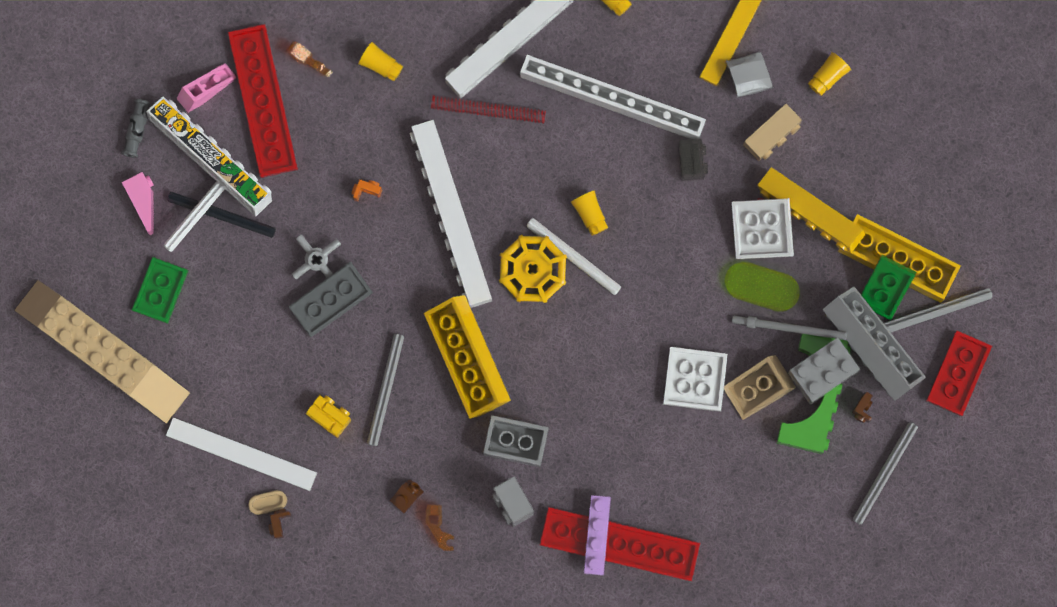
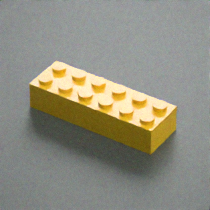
(933, 271)
(467, 356)

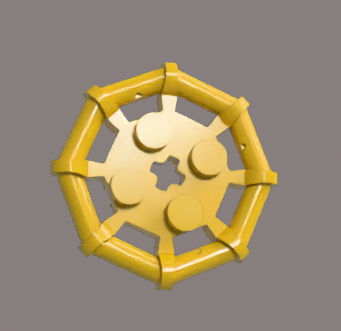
(532, 257)

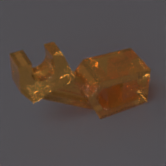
(304, 56)
(441, 537)

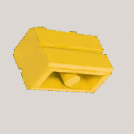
(329, 416)

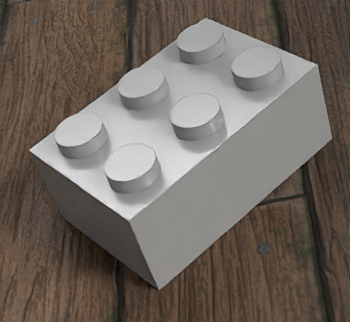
(823, 371)
(516, 441)
(513, 501)

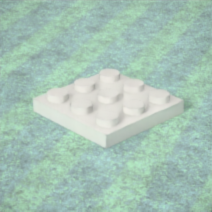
(762, 228)
(695, 379)

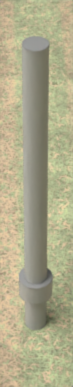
(753, 322)

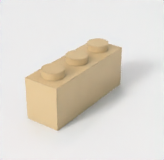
(773, 133)

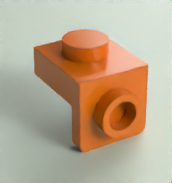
(370, 187)

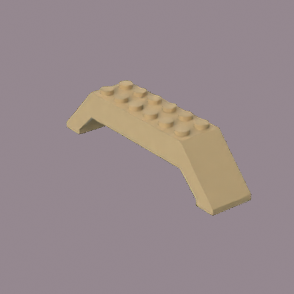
(102, 351)

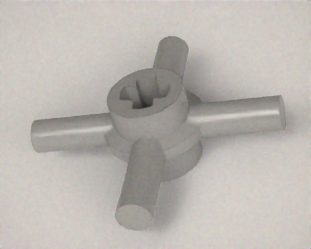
(315, 251)

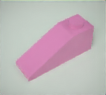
(205, 87)
(141, 195)

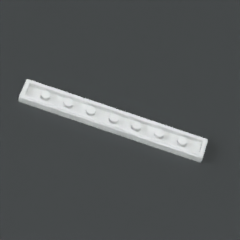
(241, 454)

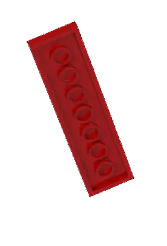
(263, 101)
(624, 545)

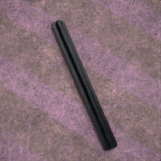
(224, 215)

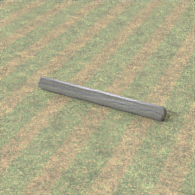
(939, 310)
(385, 390)
(885, 473)

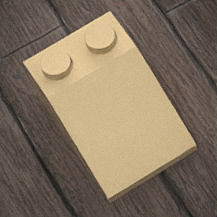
(759, 386)

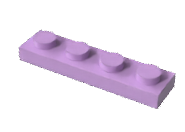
(597, 535)

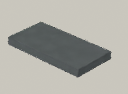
(330, 299)

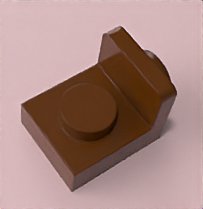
(863, 404)

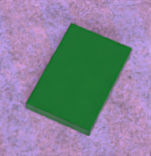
(887, 286)
(160, 290)

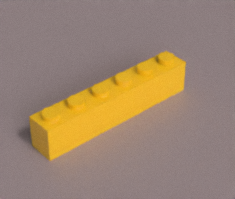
(812, 211)

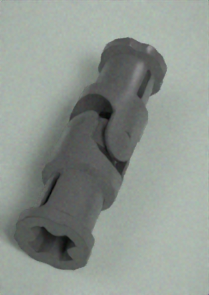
(136, 125)

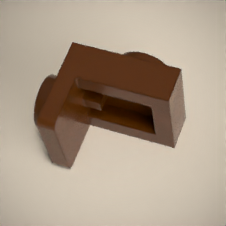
(406, 495)
(276, 528)

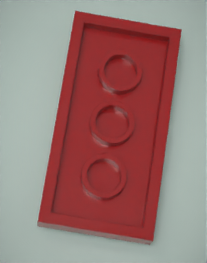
(959, 373)

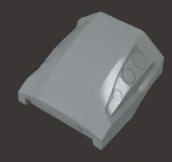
(749, 74)

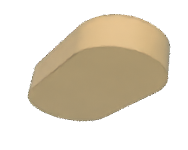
(267, 502)

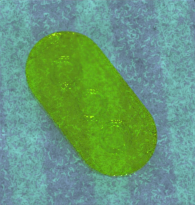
(762, 286)

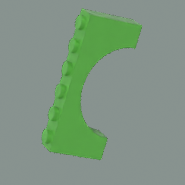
(812, 432)

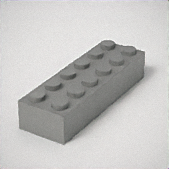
(874, 343)

